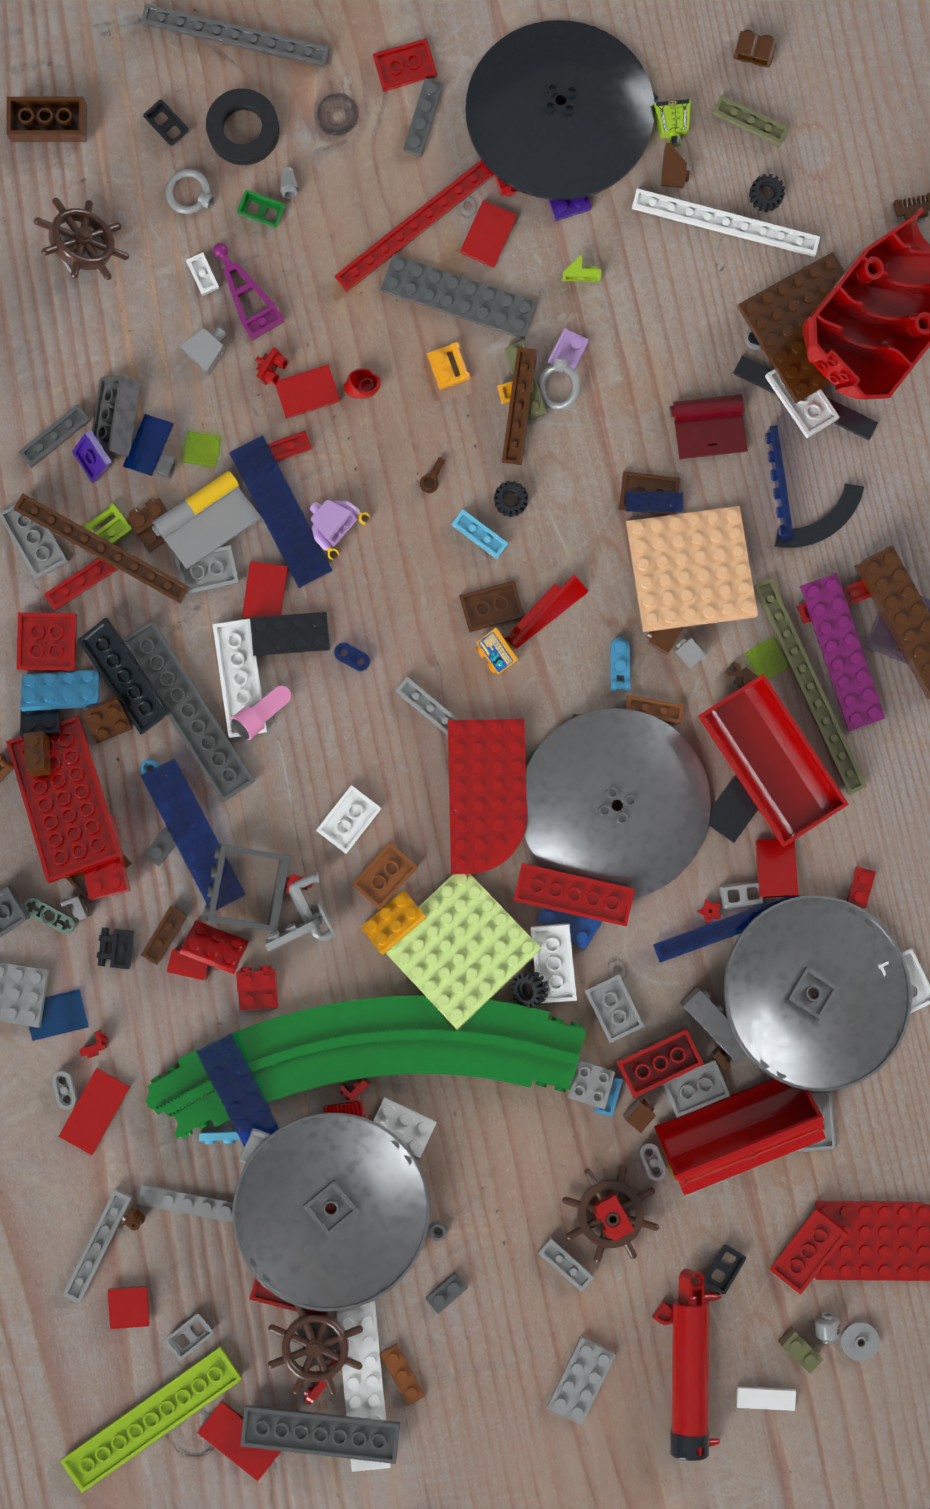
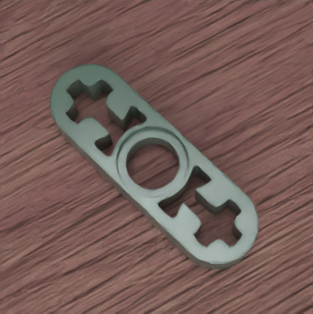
(34, 913)

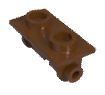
(133, 1219)

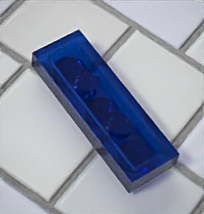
(654, 502)

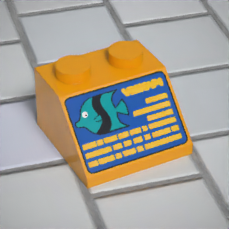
(496, 652)

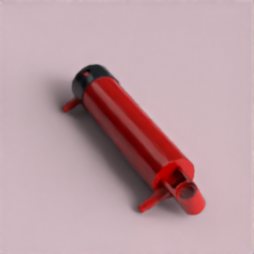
(691, 1369)

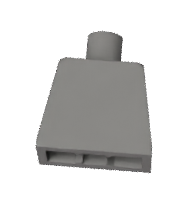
(205, 348)

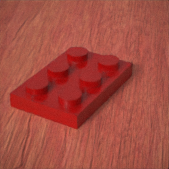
(214, 947)

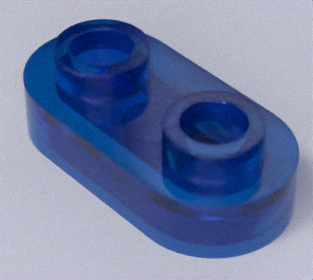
(352, 657)

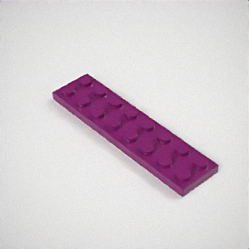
(842, 652)

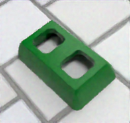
(264, 203)

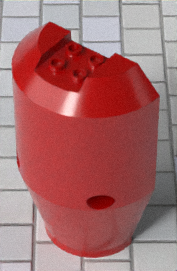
(875, 316)

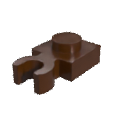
(742, 677)

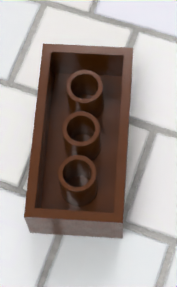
(47, 119)

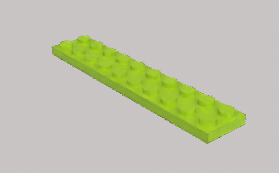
(151, 1419)

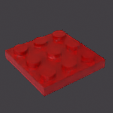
(46, 641)

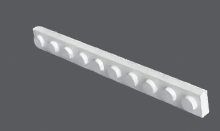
(726, 222)

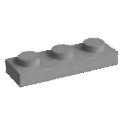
(566, 1264)

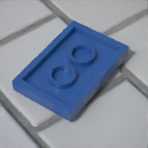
(581, 928)

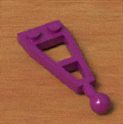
(262, 321)

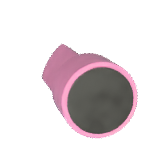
(251, 720)

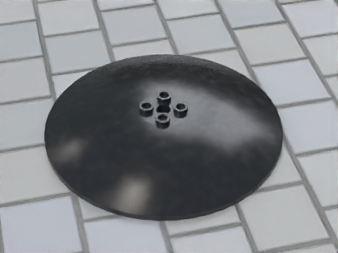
(551, 146)

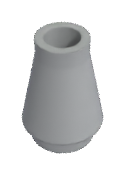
(288, 183)

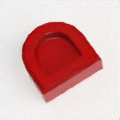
(663, 1314)

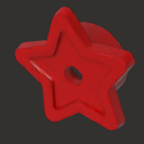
(705, 911)

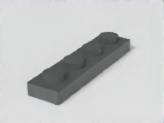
(423, 117)
(54, 436)

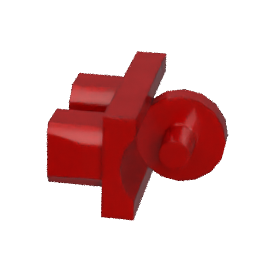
(268, 365)

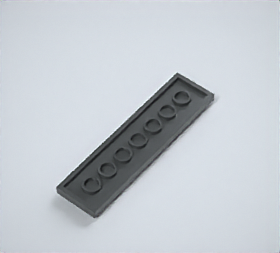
(458, 296)
(320, 1434)

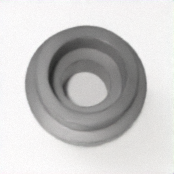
(437, 1237)

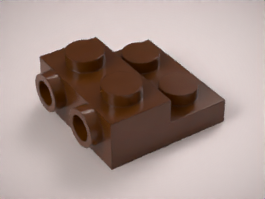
(143, 520)

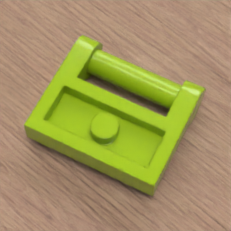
(115, 529)

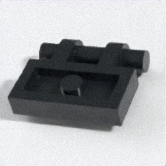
(121, 948)

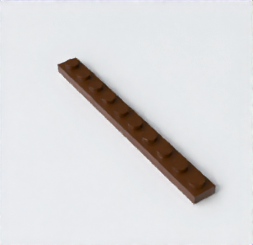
(101, 548)

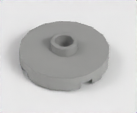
(850, 1337)

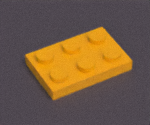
(393, 922)

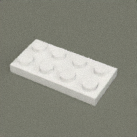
(809, 414)
(555, 961)

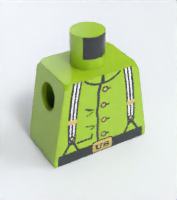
(672, 119)

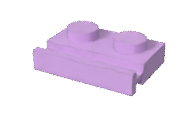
(569, 347)

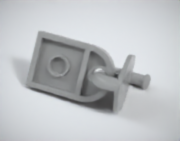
(310, 921)

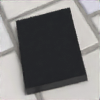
(732, 811)

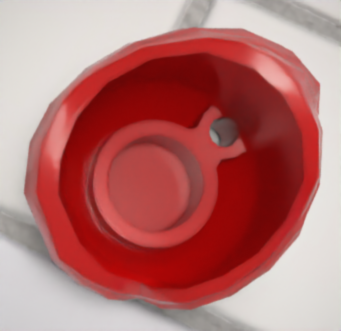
(362, 384)

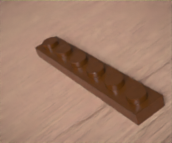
(519, 406)

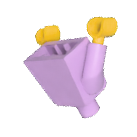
(333, 521)

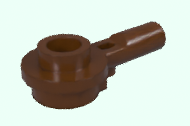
(429, 482)

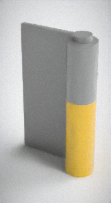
(206, 520)

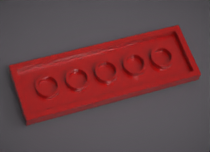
(574, 894)

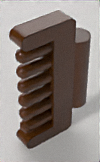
(909, 210)

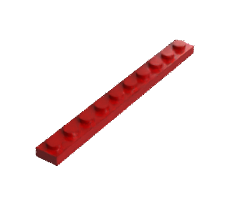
(413, 226)

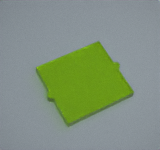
(201, 449)
(767, 659)

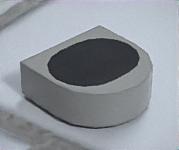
(751, 341)

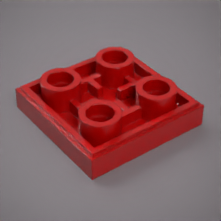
(128, 1307)

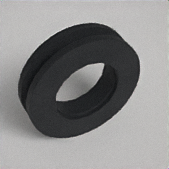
(242, 100)

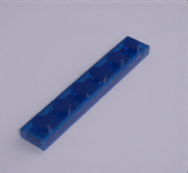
(780, 490)

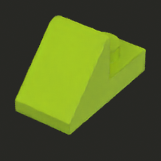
(576, 273)

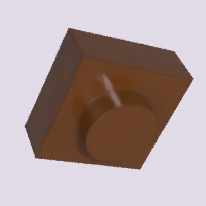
(722, 1059)

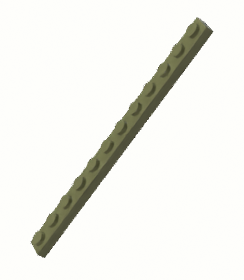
(809, 686)

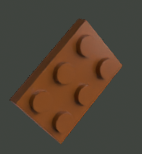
(384, 875)

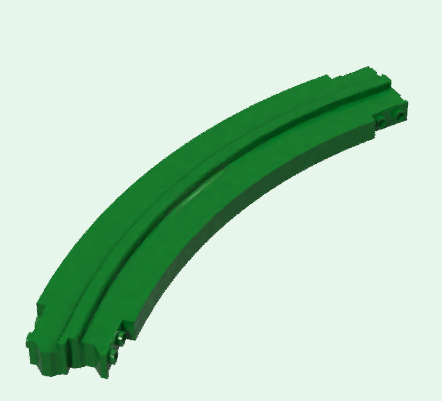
(377, 1040)

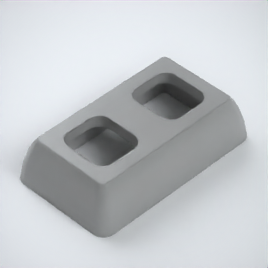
(742, 888)
(194, 1340)

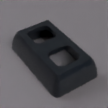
(173, 120)
(730, 1271)

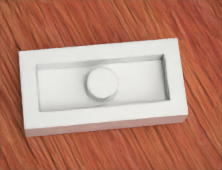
(202, 274)

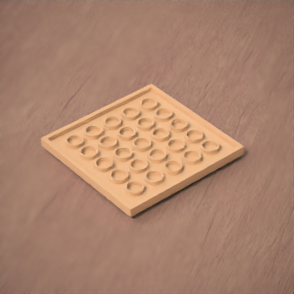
(691, 569)

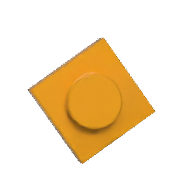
(505, 392)

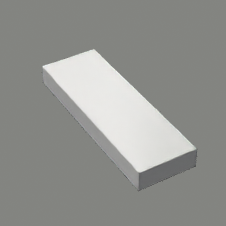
(765, 1398)

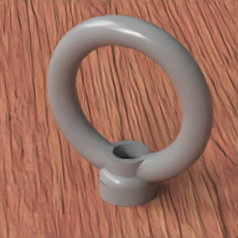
(205, 199)
(560, 365)

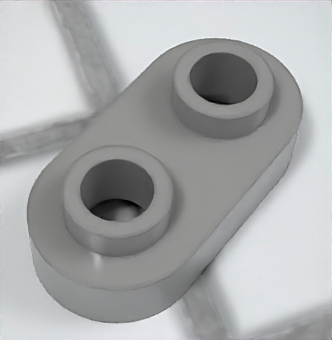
(64, 1089)
(652, 1161)

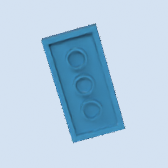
(59, 690)

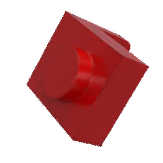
(92, 1050)

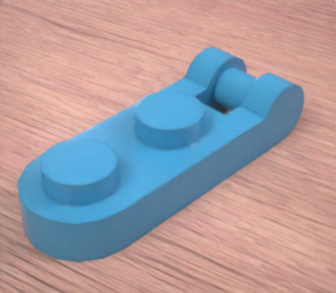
(620, 664)

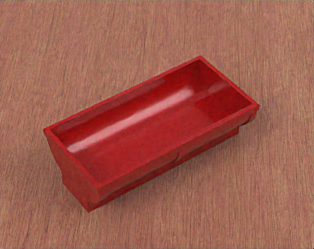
(773, 760)
(739, 1133)

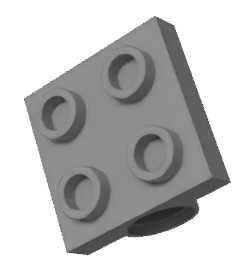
(591, 1084)

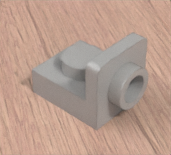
(79, 909)

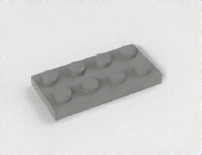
(581, 1380)

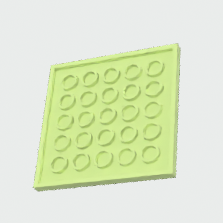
(463, 948)

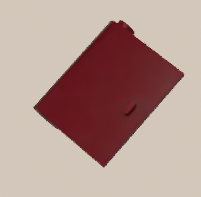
(709, 422)

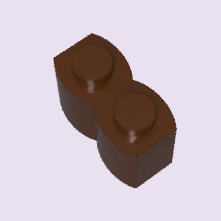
(755, 48)

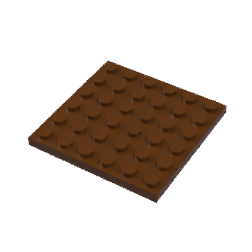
(778, 320)

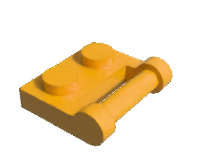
(442, 367)

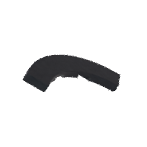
(829, 524)

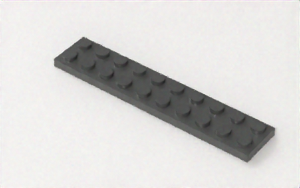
(189, 712)

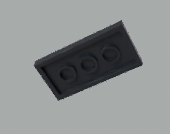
(289, 634)

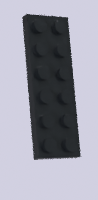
(124, 676)

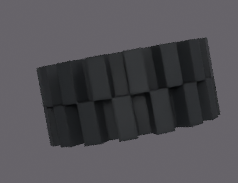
(771, 182)
(511, 487)
(521, 992)

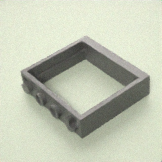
(216, 874)

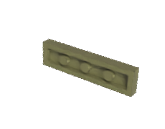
(750, 120)
(537, 404)

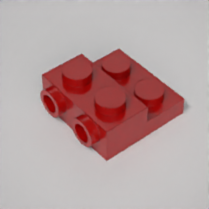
(257, 988)

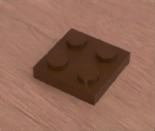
(106, 719)

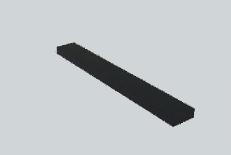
(848, 418)

